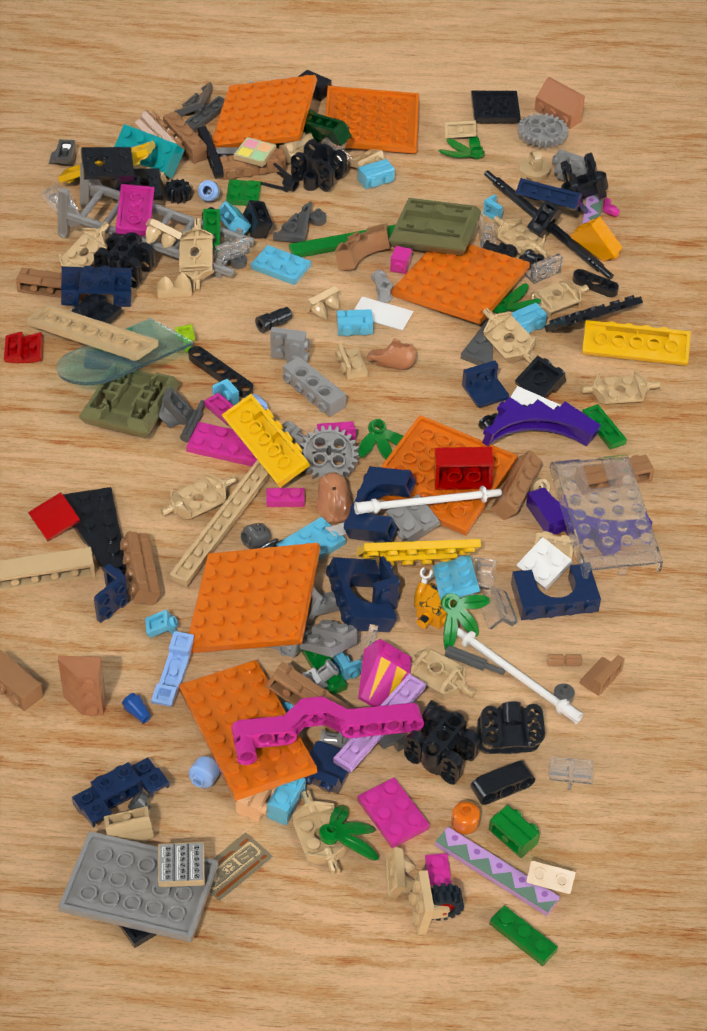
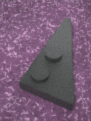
(196, 102)
(296, 227)
(479, 349)

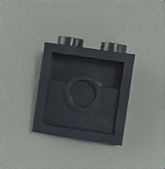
(97, 308)
(541, 377)

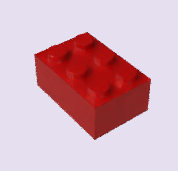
(463, 468)

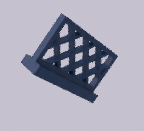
(557, 196)

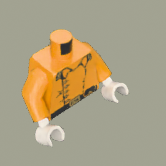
(429, 603)

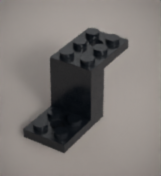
(119, 168)

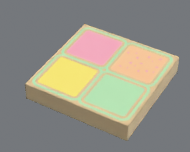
(254, 151)

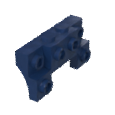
(96, 281)
(118, 787)

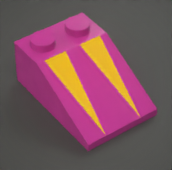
(381, 672)

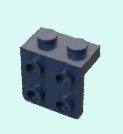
(483, 385)
(387, 588)
(113, 595)
(329, 775)

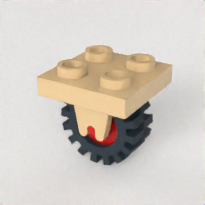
(433, 902)

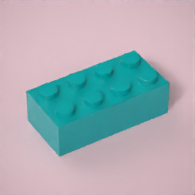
(164, 156)

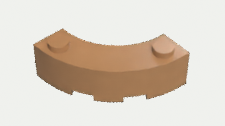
(361, 245)

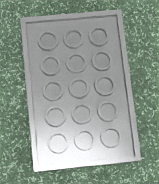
(119, 886)

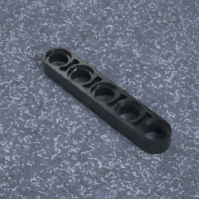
(212, 155)
(217, 365)

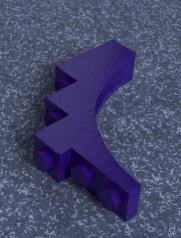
(539, 416)
(547, 511)

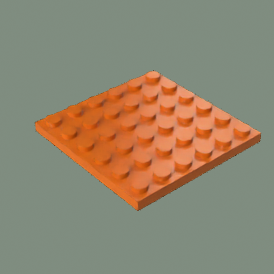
(265, 111)
(376, 117)
(461, 283)
(417, 454)
(254, 598)

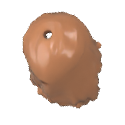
(396, 355)
(333, 504)

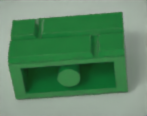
(514, 831)

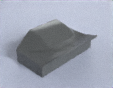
(64, 153)
(174, 409)

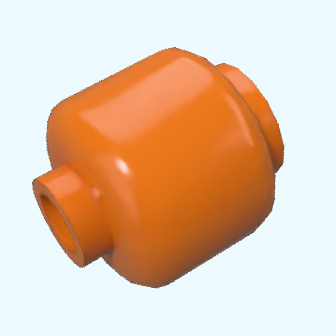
(465, 817)

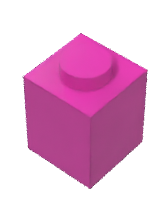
(400, 260)

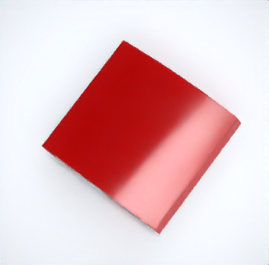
(23, 348)
(54, 516)

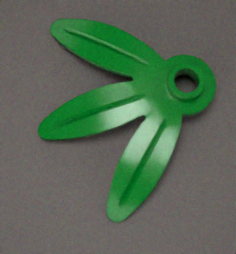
(475, 150)
(509, 302)
(380, 437)
(458, 612)
(343, 833)

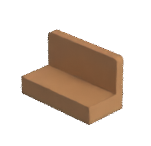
(602, 674)

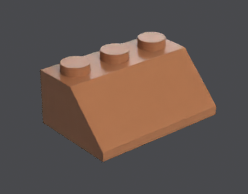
(561, 102)
(83, 683)

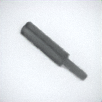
(192, 423)
(471, 660)

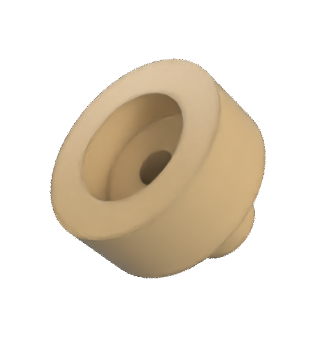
(540, 483)

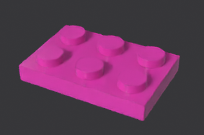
(393, 812)

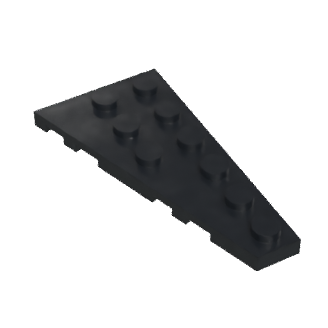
(592, 312)
(98, 525)

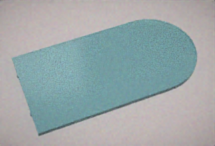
(95, 366)

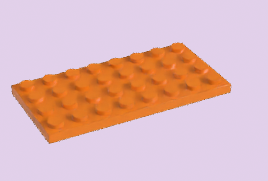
(241, 695)

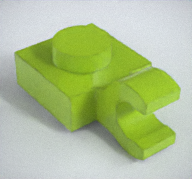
(186, 331)

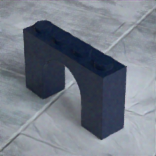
(376, 484)
(354, 572)
(534, 604)

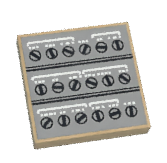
(181, 864)

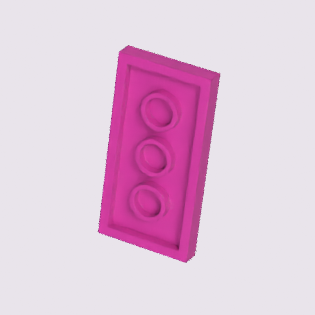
(134, 209)
(219, 444)

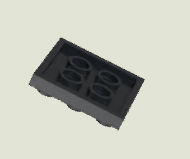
(495, 106)

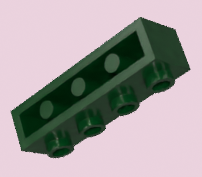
(324, 126)

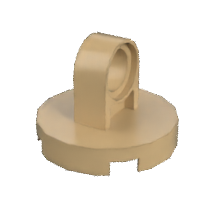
(534, 167)

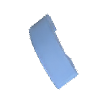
(174, 670)

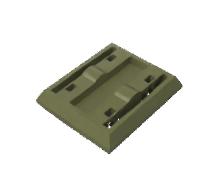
(434, 225)
(128, 403)

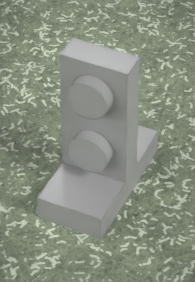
(321, 604)

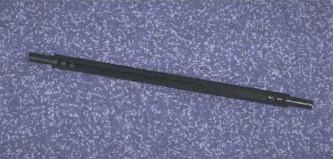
(556, 231)

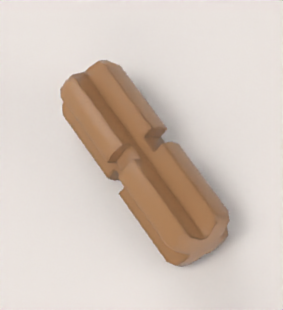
(559, 660)

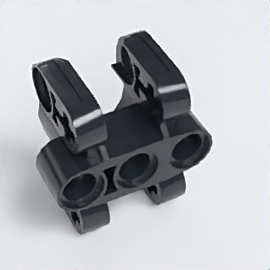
(318, 166)
(587, 184)
(126, 253)
(511, 728)
(443, 746)

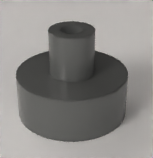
(318, 217)
(239, 262)
(564, 691)
(139, 801)

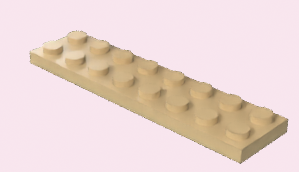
(92, 332)

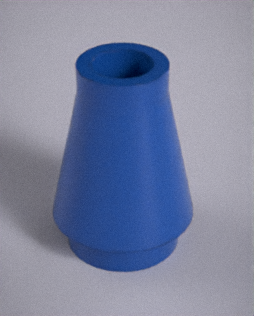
(135, 706)

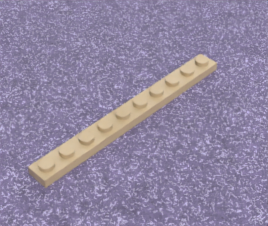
(219, 525)

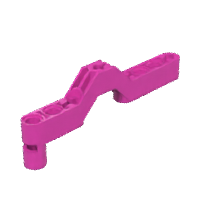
(318, 712)

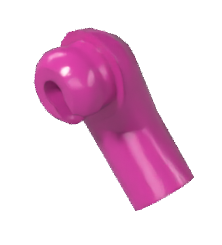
(610, 209)

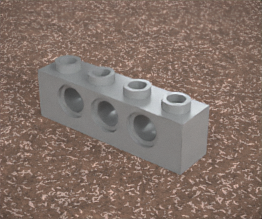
(314, 386)

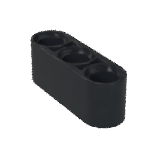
(502, 782)

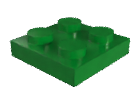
(241, 191)

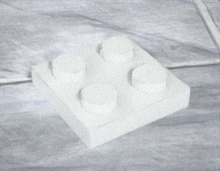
(546, 563)

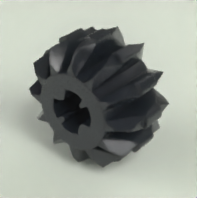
(177, 191)

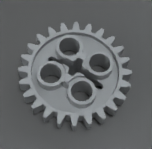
(542, 130)
(329, 439)

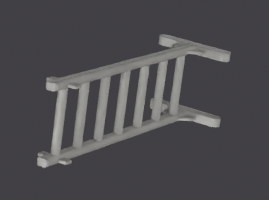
(69, 216)

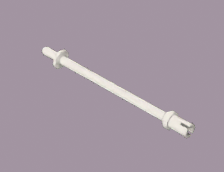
(375, 506)
(562, 706)

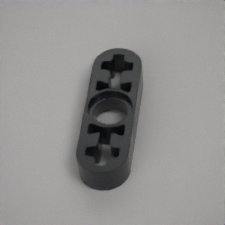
(605, 287)

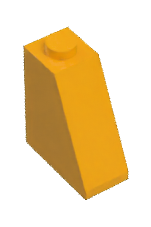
(597, 239)

